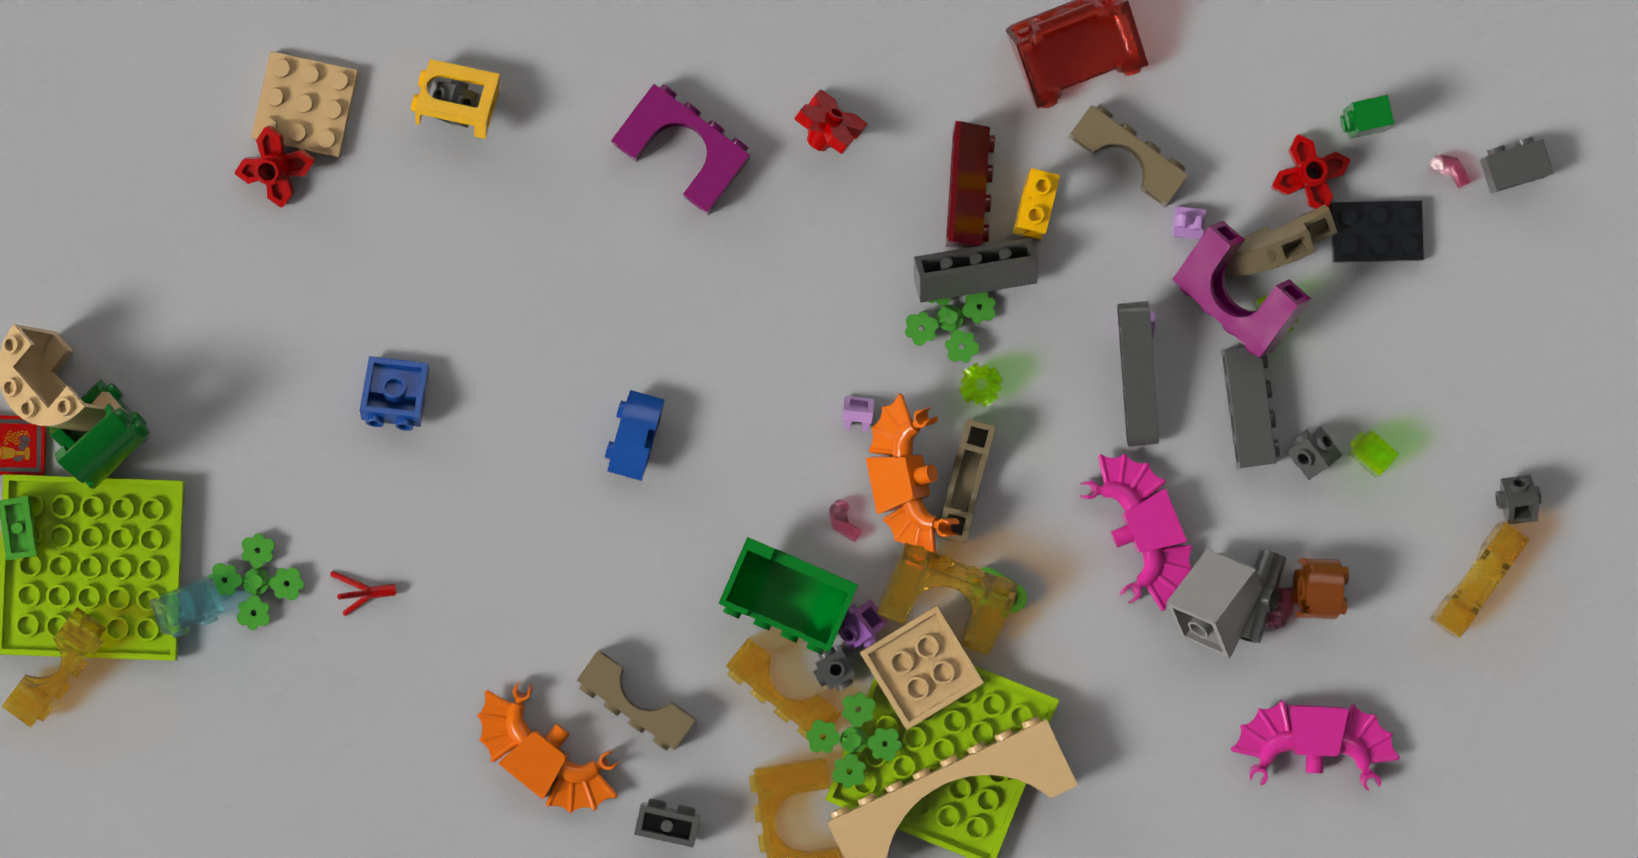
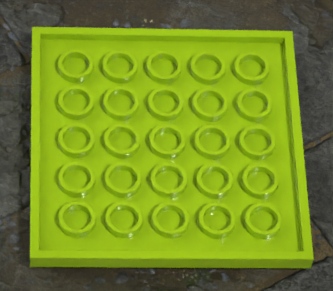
(96, 553)
(967, 813)

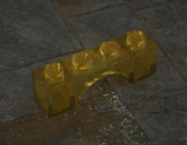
(1486, 572)
(74, 640)
(752, 666)

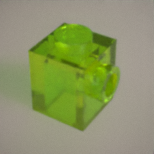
(1372, 452)

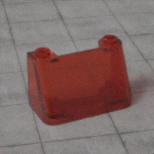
(1075, 45)

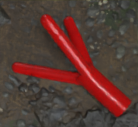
(366, 593)

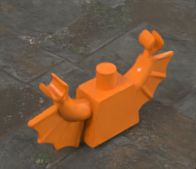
(901, 478)
(538, 758)

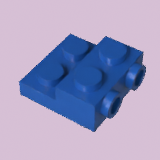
(394, 393)

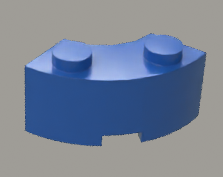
(635, 435)

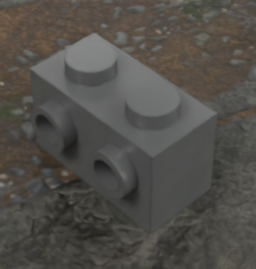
(667, 824)

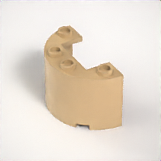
(33, 388)

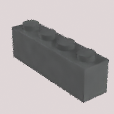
(975, 270)
(1249, 408)

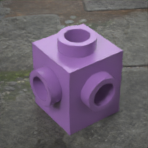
(861, 625)

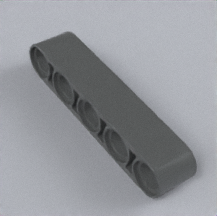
(1138, 373)

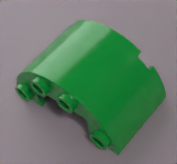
(101, 450)
(787, 595)

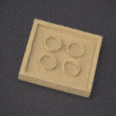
(306, 103)
(921, 667)

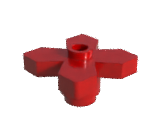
(828, 124)
(1325, 168)
(276, 178)

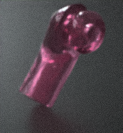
(1450, 166)
(840, 521)
(1284, 611)

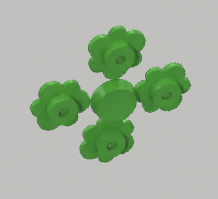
(950, 319)
(256, 581)
(853, 740)

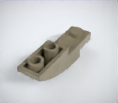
(1286, 244)

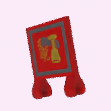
(21, 447)

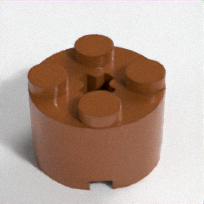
(1320, 588)

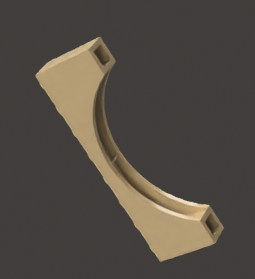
(1023, 755)

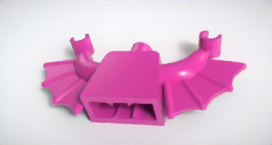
(1149, 525)
(1316, 733)

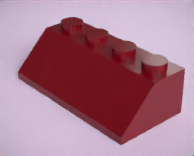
(968, 185)

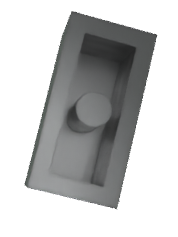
(1516, 165)

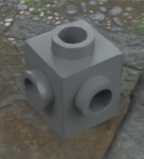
(457, 93)
(1314, 452)
(1518, 499)
(847, 664)

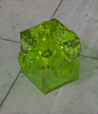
(972, 393)

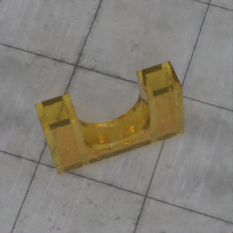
(921, 570)
(774, 786)

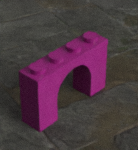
(661, 111)
(1204, 280)

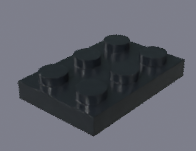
(1377, 231)

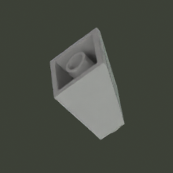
(1215, 602)

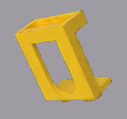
(478, 117)
(1036, 204)

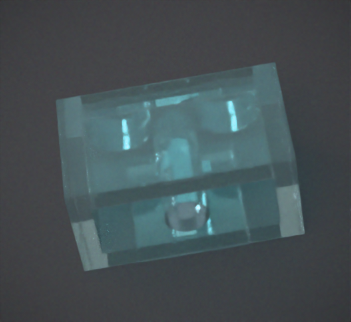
(187, 606)

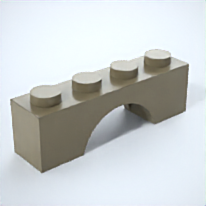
(1159, 176)
(967, 476)
(604, 679)

